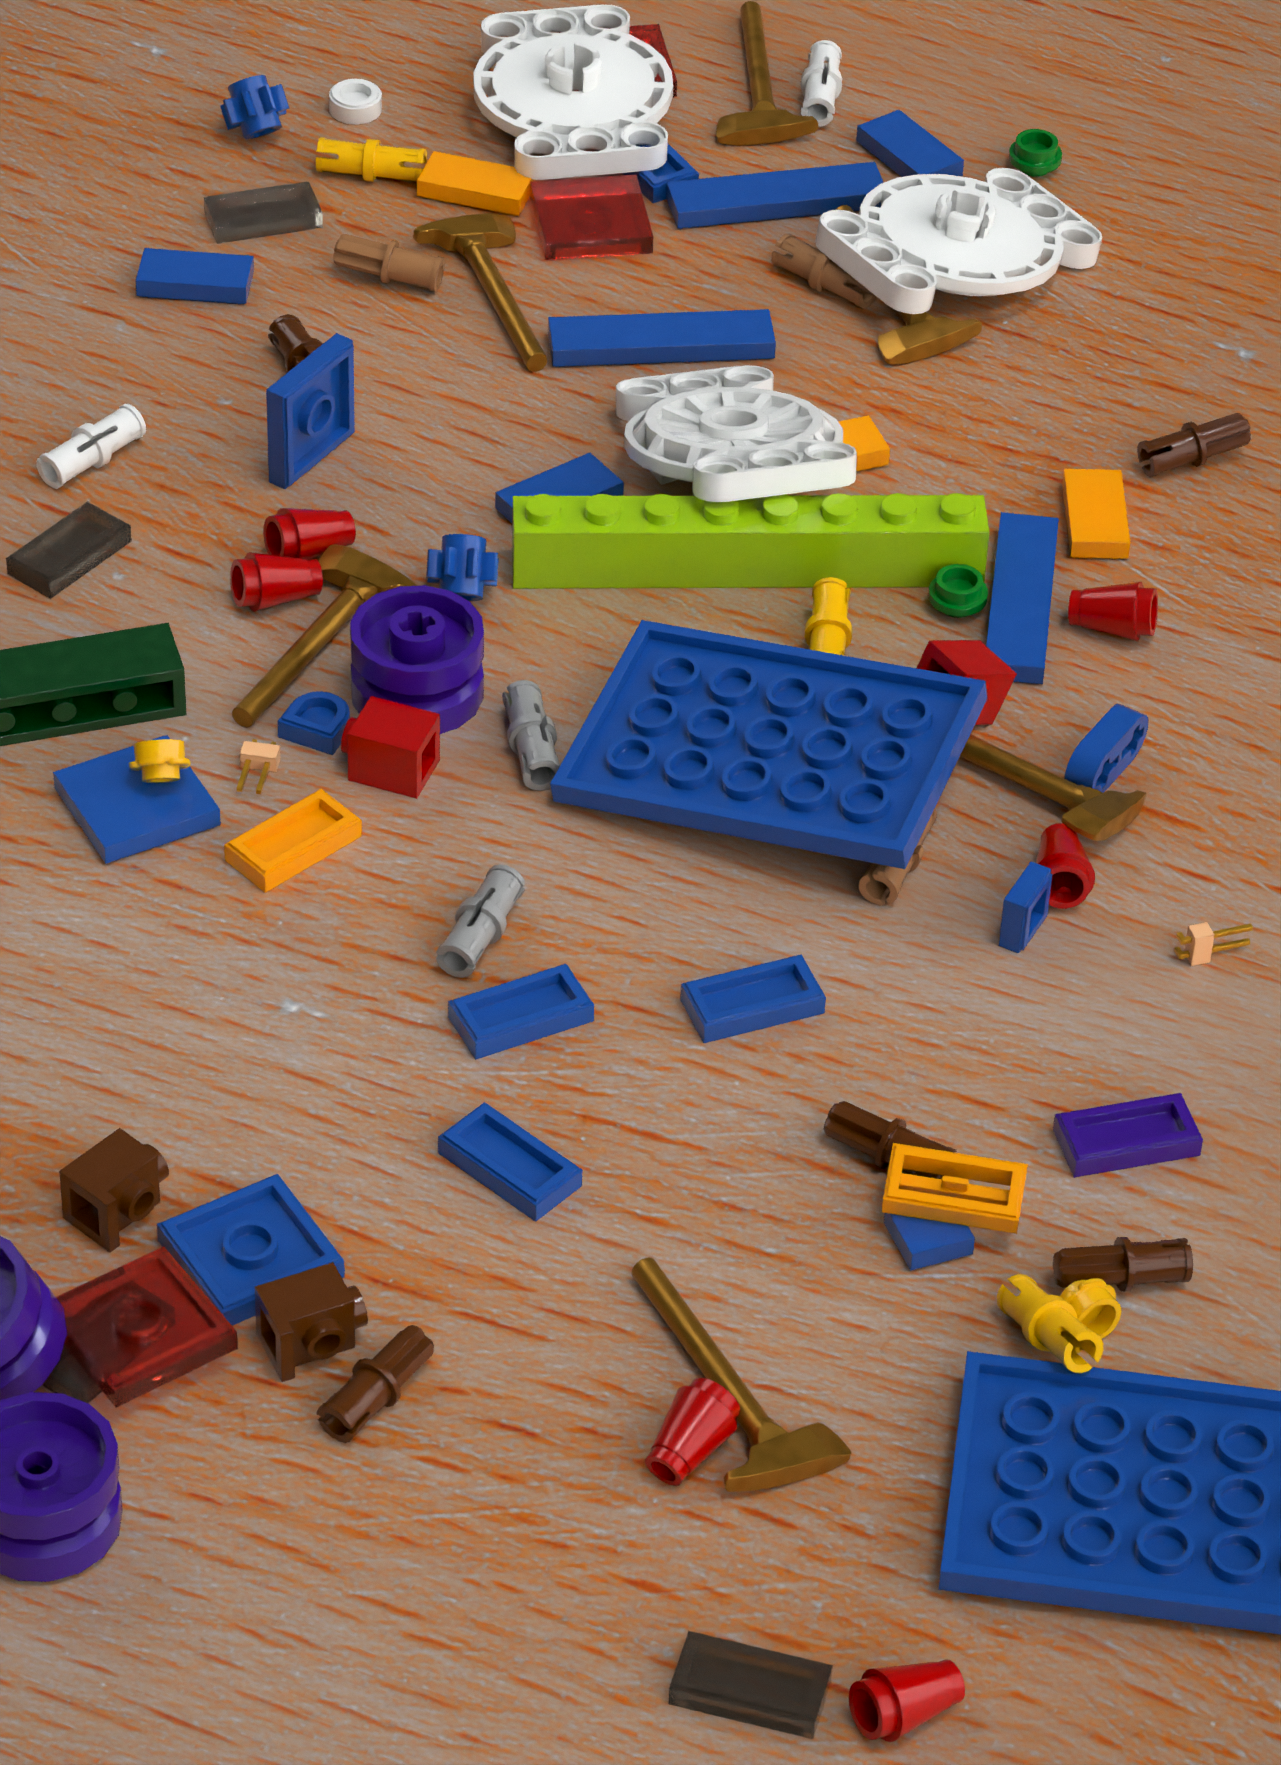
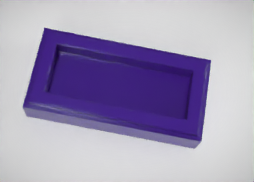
(1127, 1135)

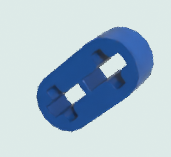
(1108, 748)

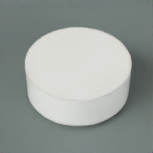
(355, 101)

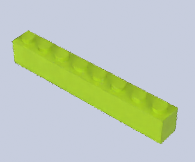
(744, 542)

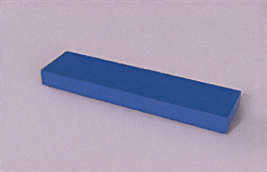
(770, 194)
(661, 338)
(1023, 593)

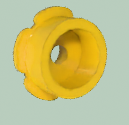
(159, 760)
(1094, 1304)

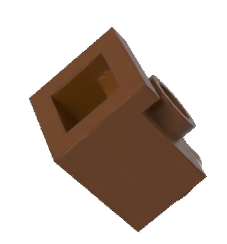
(111, 1187)
(307, 1317)

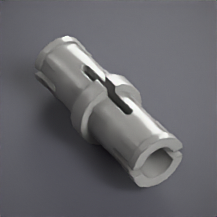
(531, 734)
(480, 921)

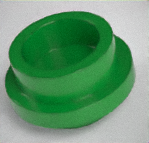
(1035, 152)
(958, 591)

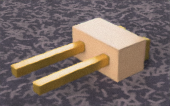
(258, 757)
(1200, 942)

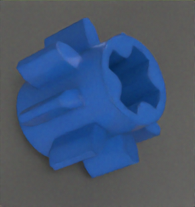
(254, 107)
(463, 566)

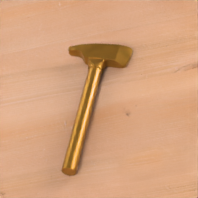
(765, 121)
(471, 238)
(923, 334)
(361, 579)
(1090, 811)
(774, 1453)

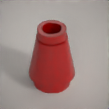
(307, 532)
(273, 580)
(1116, 609)
(1069, 865)
(694, 1427)
(902, 1697)

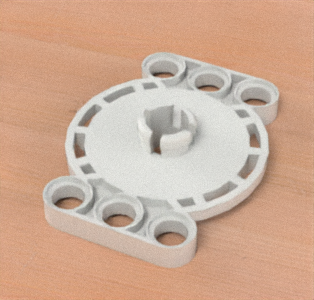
(535, 97)
(956, 237)
(732, 434)

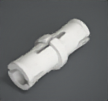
(821, 81)
(91, 446)

